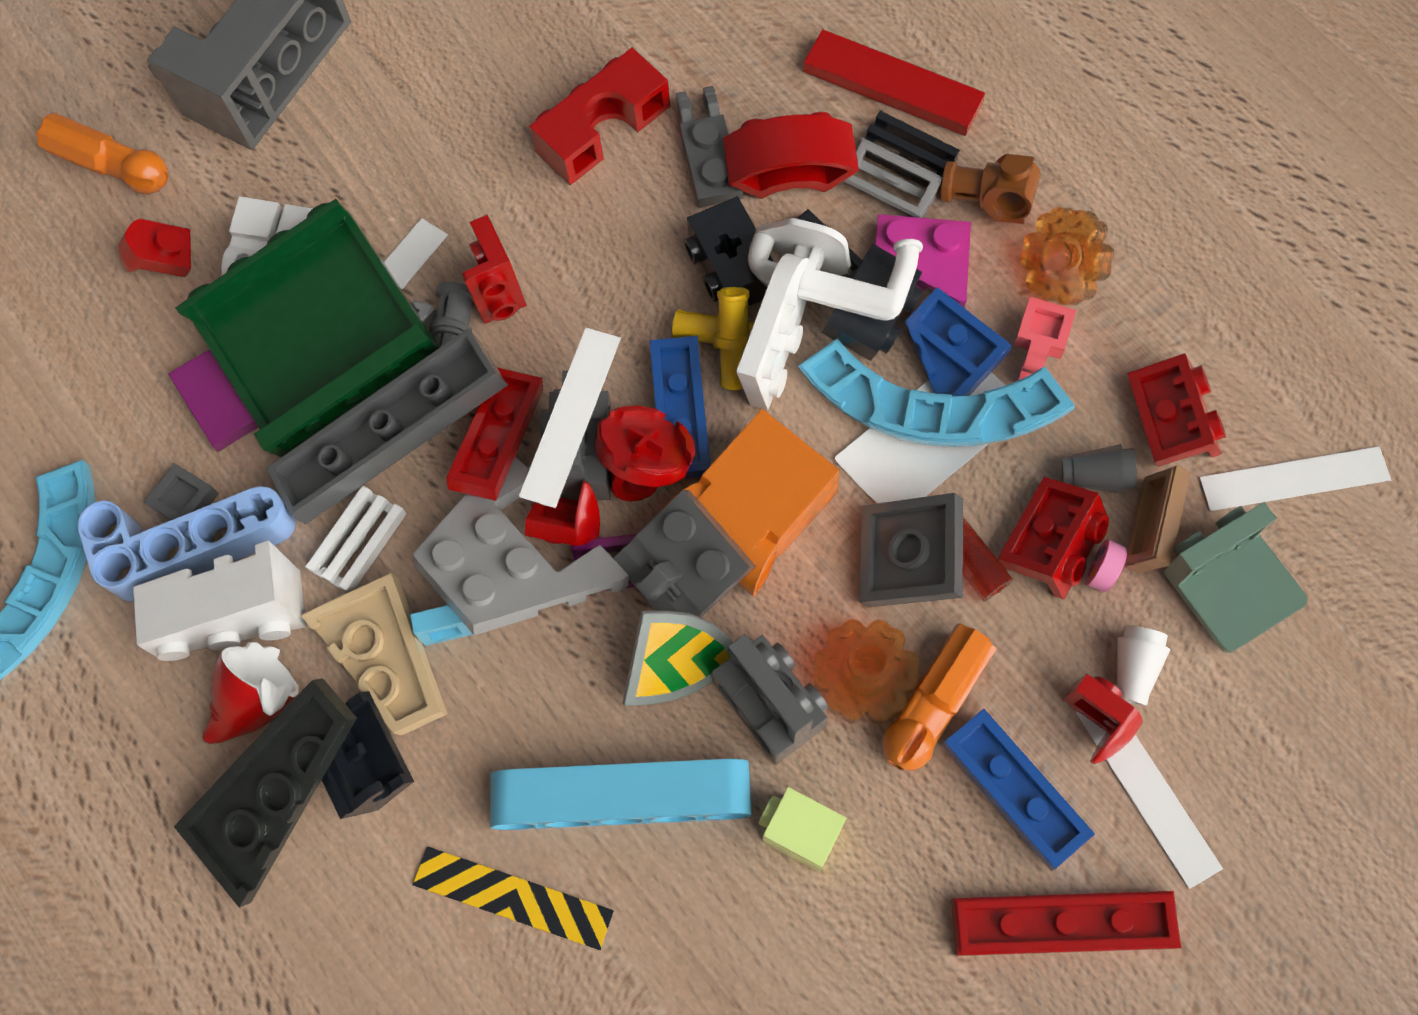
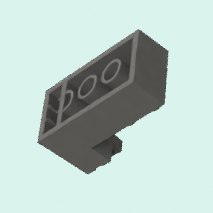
(248, 63)

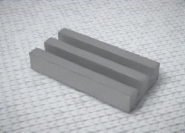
(926, 197)

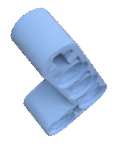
(191, 532)

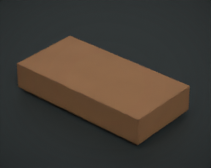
(1157, 520)

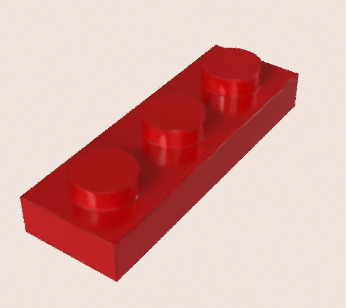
(495, 437)

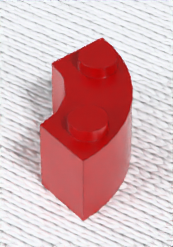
(790, 154)

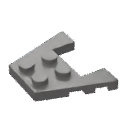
(495, 573)

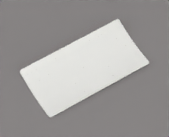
(903, 469)

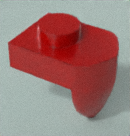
(156, 248)
(568, 523)
(1103, 705)

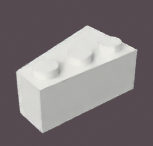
(220, 606)

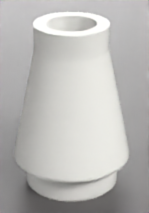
(1139, 662)

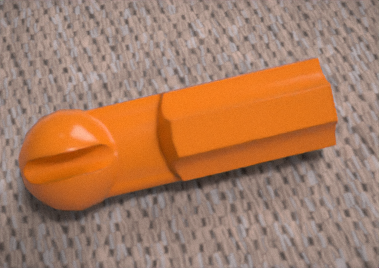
(96, 151)
(937, 698)

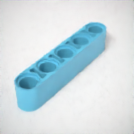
(620, 794)

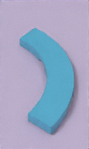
(932, 416)
(55, 568)

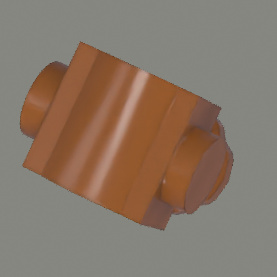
(1002, 187)

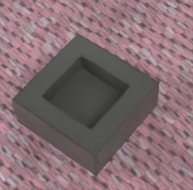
(180, 494)

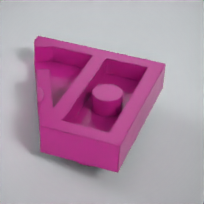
(944, 251)

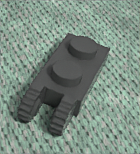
(706, 150)

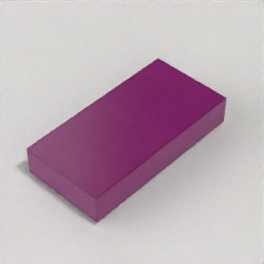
(213, 400)

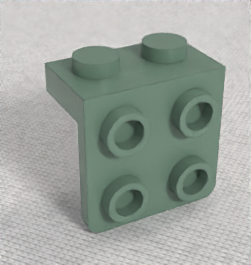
(1235, 579)

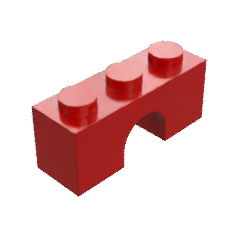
(623, 90)

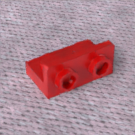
(493, 279)
(1175, 410)
(1056, 535)

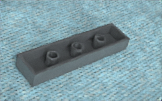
(386, 427)

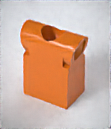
(765, 492)

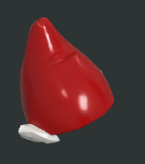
(247, 691)

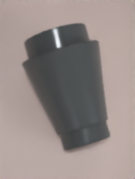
(1101, 469)

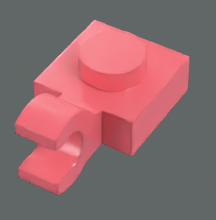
(1043, 332)

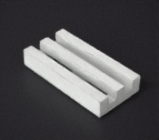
(342, 529)

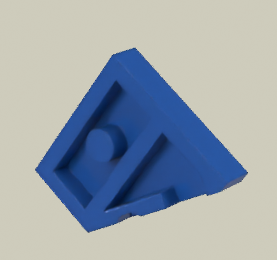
(954, 345)

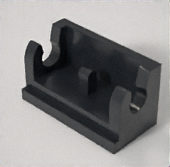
(367, 765)

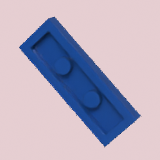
(680, 392)
(1018, 790)

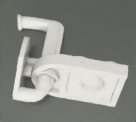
(809, 272)

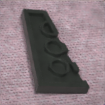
(261, 796)

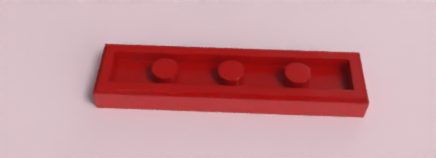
(894, 82)
(1065, 923)

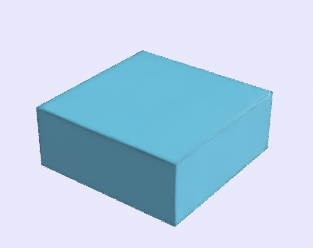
(438, 625)

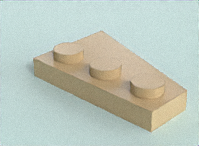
(377, 646)

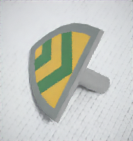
(673, 657)

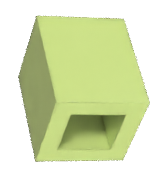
(801, 828)

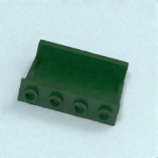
(308, 326)

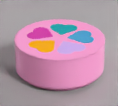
(1106, 566)

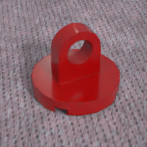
(642, 451)

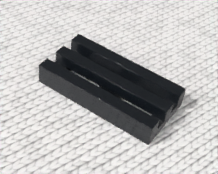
(910, 144)

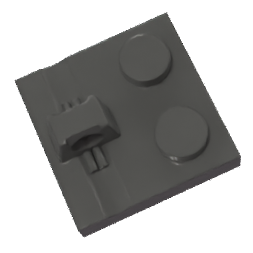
(912, 550)
(684, 559)

